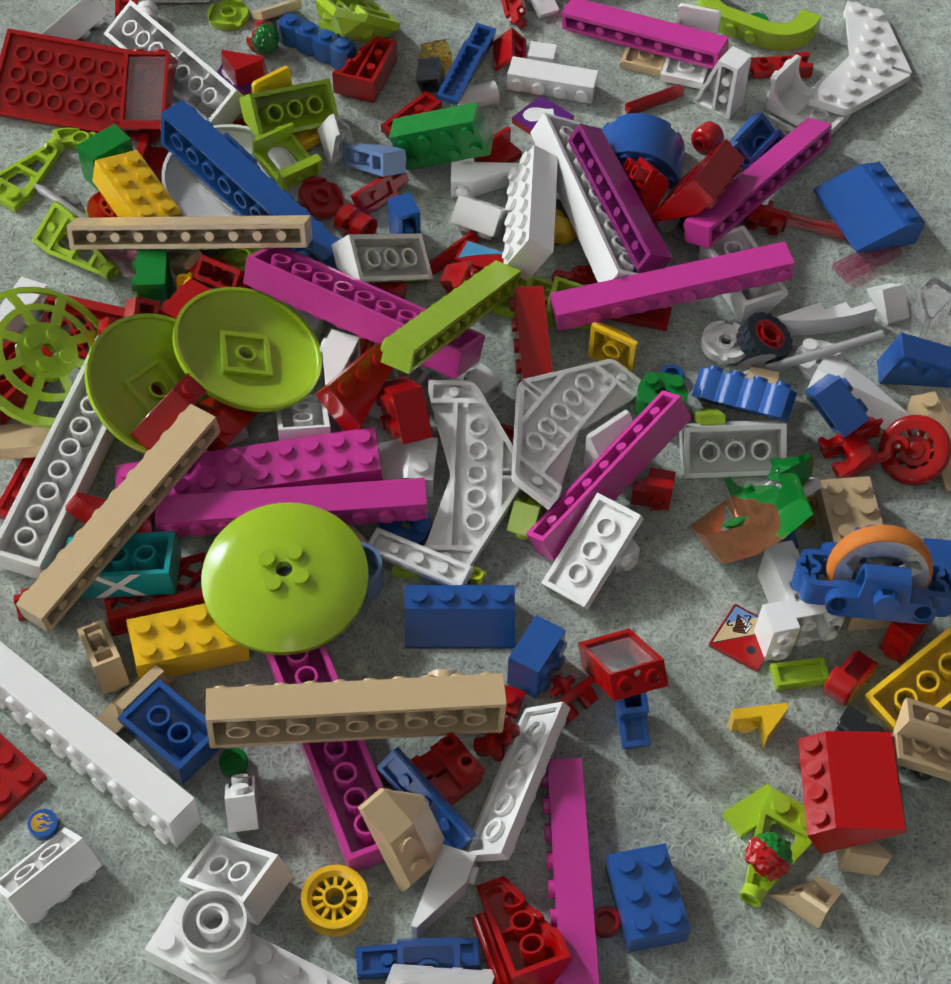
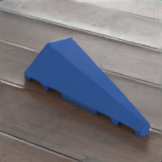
(755, 138)

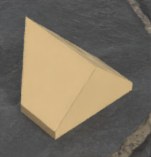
(810, 900)

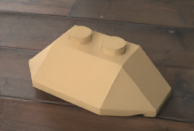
(404, 833)

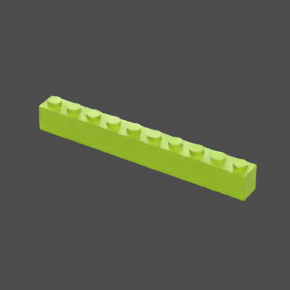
(449, 317)

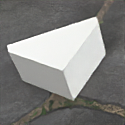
(890, 302)

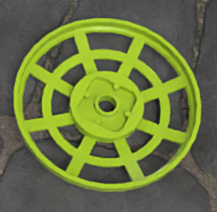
(31, 357)

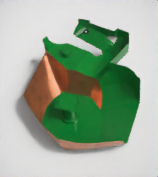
(756, 511)

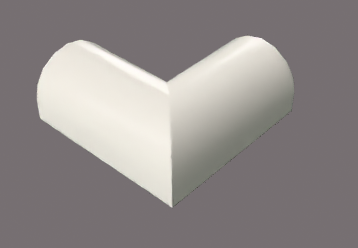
(483, 93)

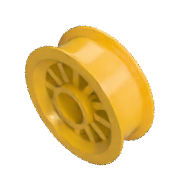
(323, 877)

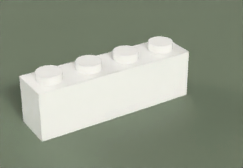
(552, 80)

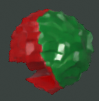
(264, 38)
(769, 855)

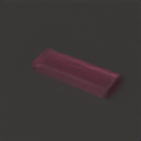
(862, 263)

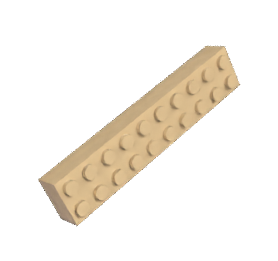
(355, 709)

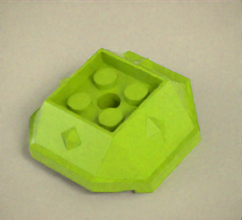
(357, 19)

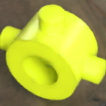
(477, 576)

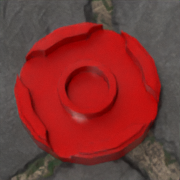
(320, 197)

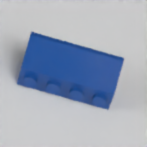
(459, 616)

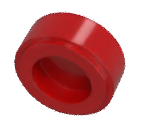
(606, 922)

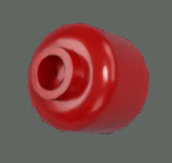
(707, 137)

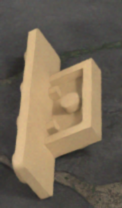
(129, 696)

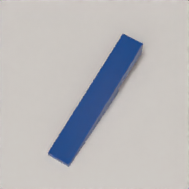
(466, 63)

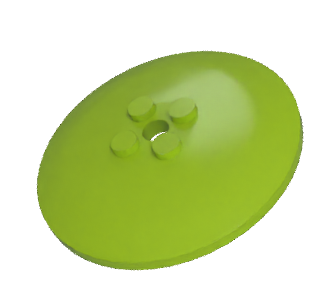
(242, 320)
(124, 366)
(289, 611)

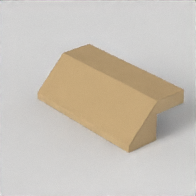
(924, 739)

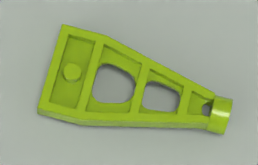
(15, 197)
(51, 233)
(789, 816)

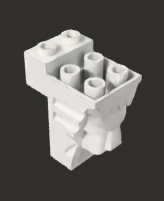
(786, 617)

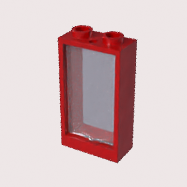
(146, 91)
(623, 664)

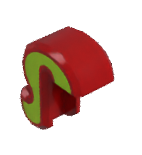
(848, 680)

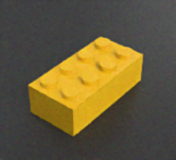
(132, 187)
(181, 642)
(921, 678)

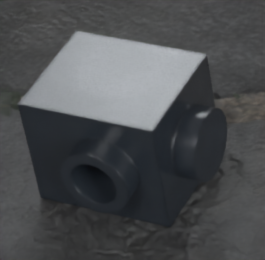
(430, 74)

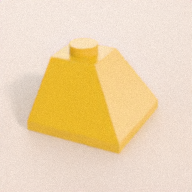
(612, 343)

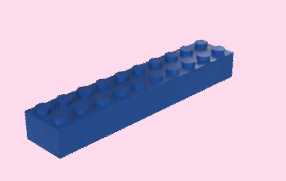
(234, 176)

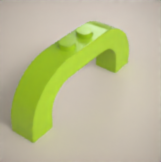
(763, 32)

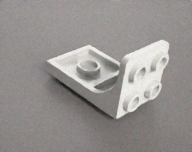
(685, 73)
(791, 97)

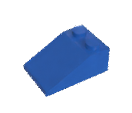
(169, 731)

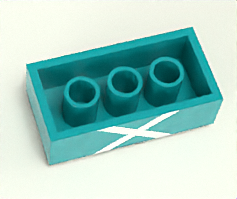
(142, 567)

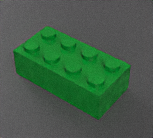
(442, 135)

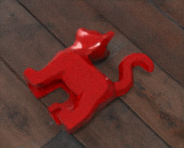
(858, 452)

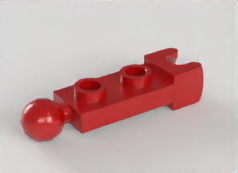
(765, 66)

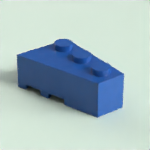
(915, 363)

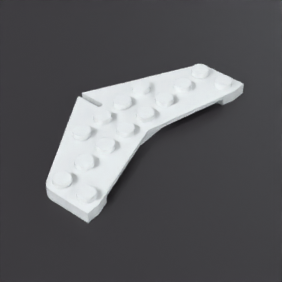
(870, 70)
(553, 411)
(479, 470)

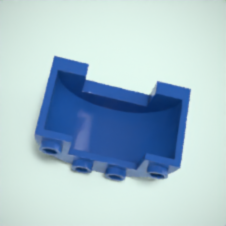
(649, 138)

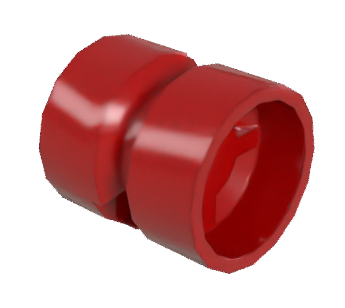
(354, 221)

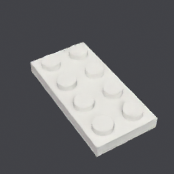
(592, 551)

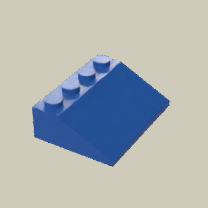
(870, 208)

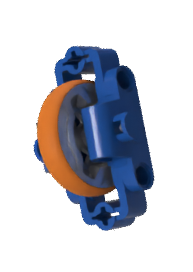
(875, 576)

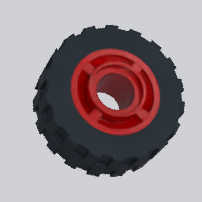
(764, 335)

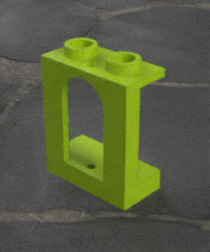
(291, 176)

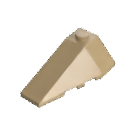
(938, 408)

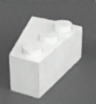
(726, 84)
(431, 975)

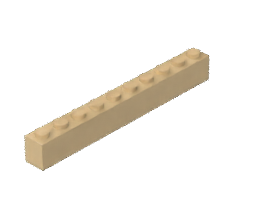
(190, 232)
(118, 518)

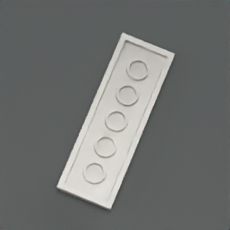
(517, 782)

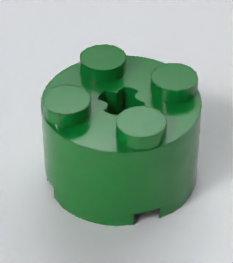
(654, 383)

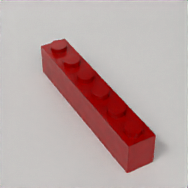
(531, 332)

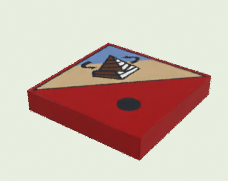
(737, 638)

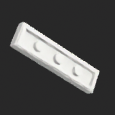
(420, 559)

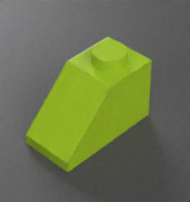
(524, 515)

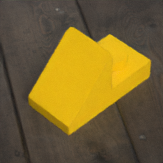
(765, 718)

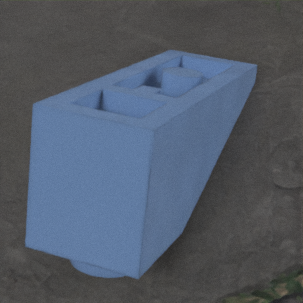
(374, 158)

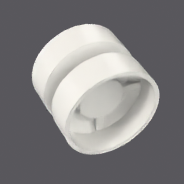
(215, 929)

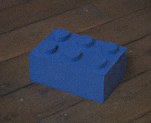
(647, 898)

